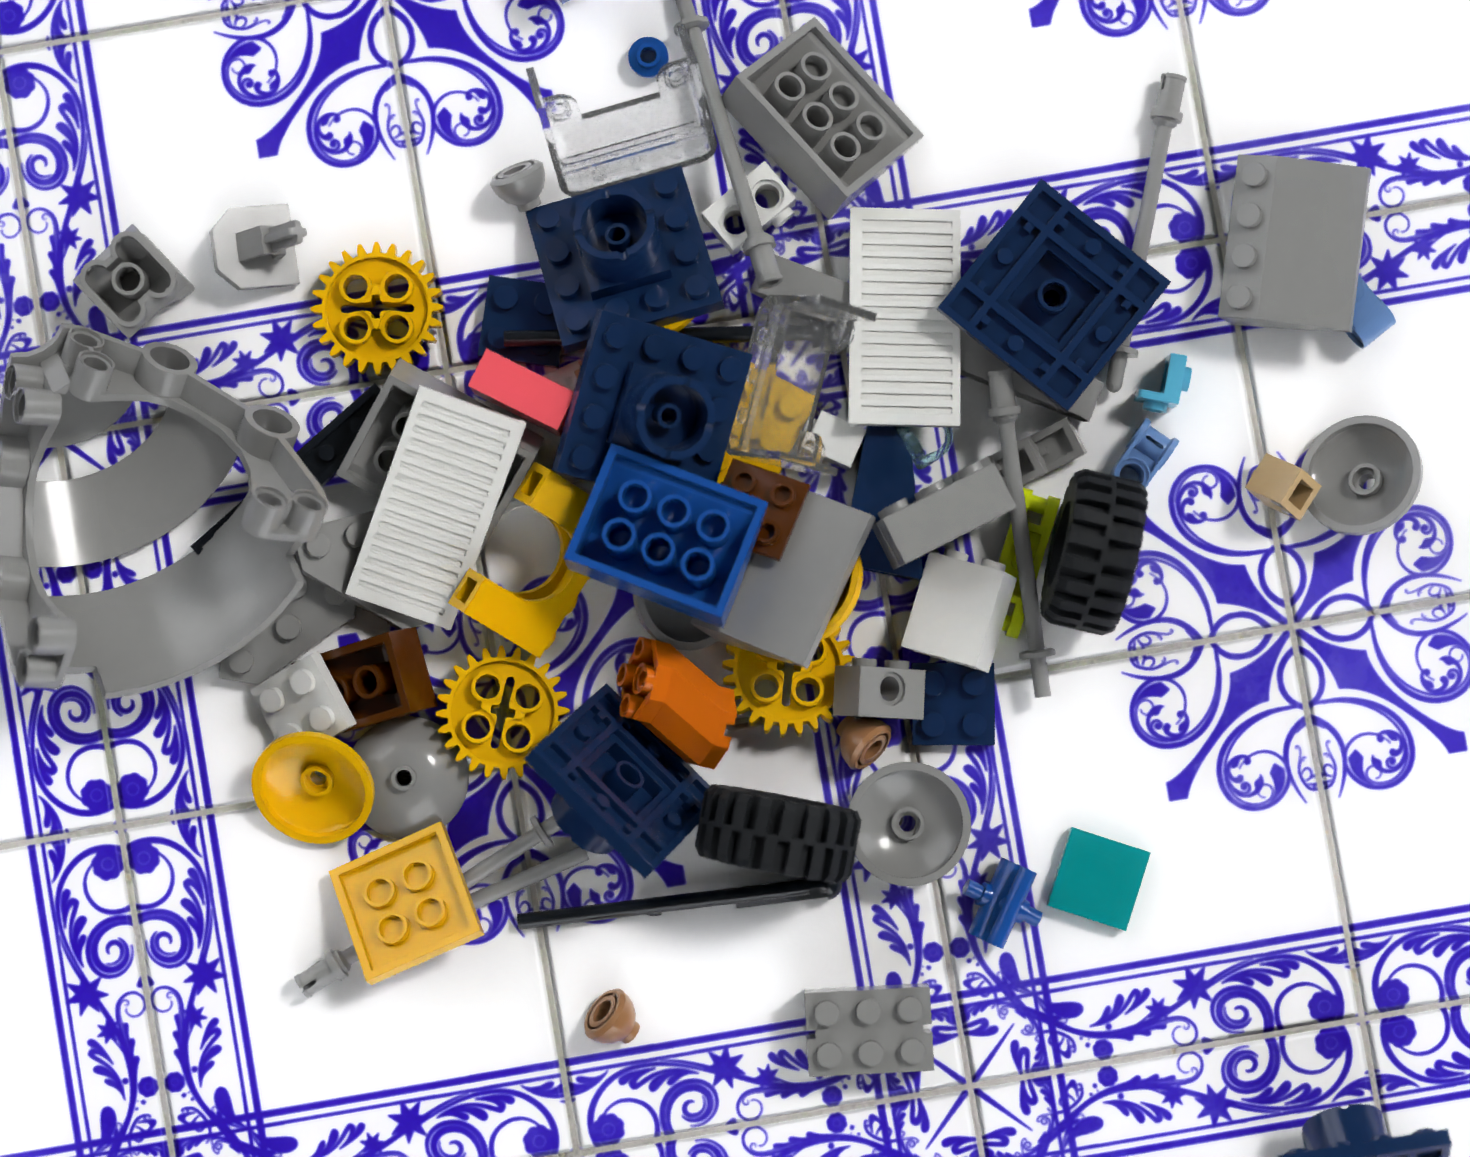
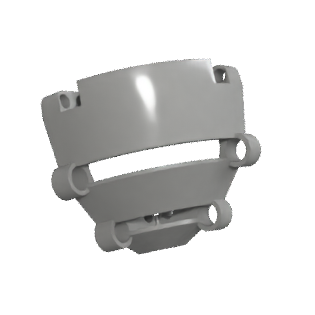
(201, 604)

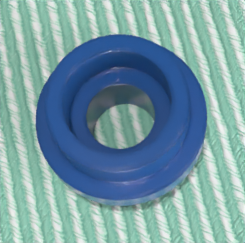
(643, 69)

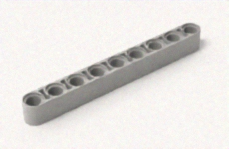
(974, 357)

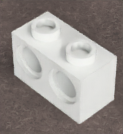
(726, 206)

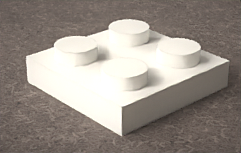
(303, 700)

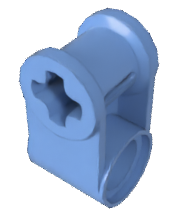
(1370, 316)
(1145, 452)

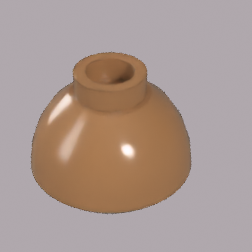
(862, 740)
(612, 1018)

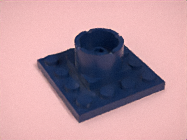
(626, 253)
(1064, 254)
(652, 396)
(618, 784)
(1363, 1133)

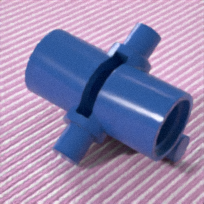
(1002, 903)

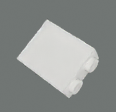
(959, 609)

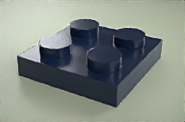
(518, 306)
(956, 706)

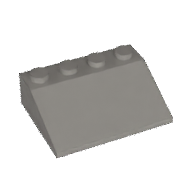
(820, 117)
(1294, 243)
(380, 434)
(790, 602)

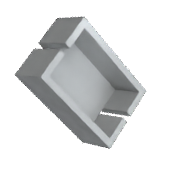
(942, 513)
(869, 1029)

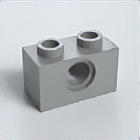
(879, 691)

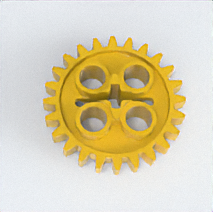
(378, 271)
(752, 668)
(465, 704)

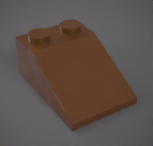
(382, 677)

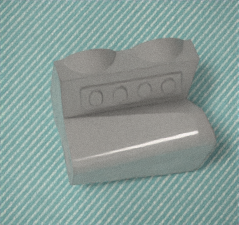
(132, 281)

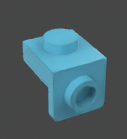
(1174, 380)

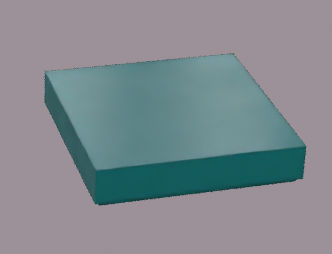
(1098, 878)

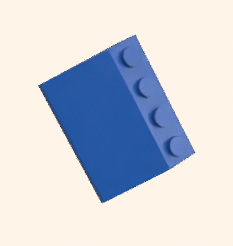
(666, 535)

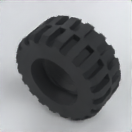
(1094, 552)
(777, 833)

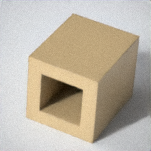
(1283, 486)

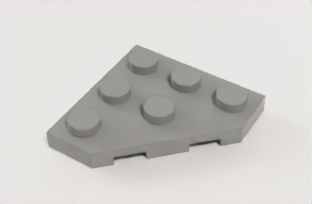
(333, 558)
(299, 628)

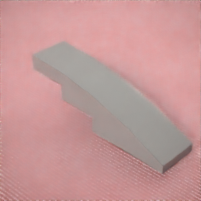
(1041, 452)

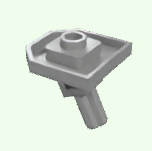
(257, 247)

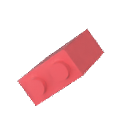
(521, 392)

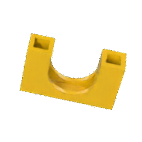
(531, 615)

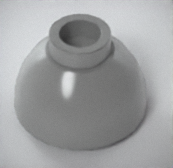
(520, 184)

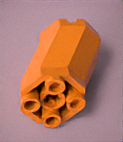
(677, 702)

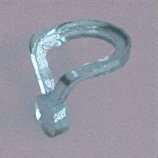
(915, 449)

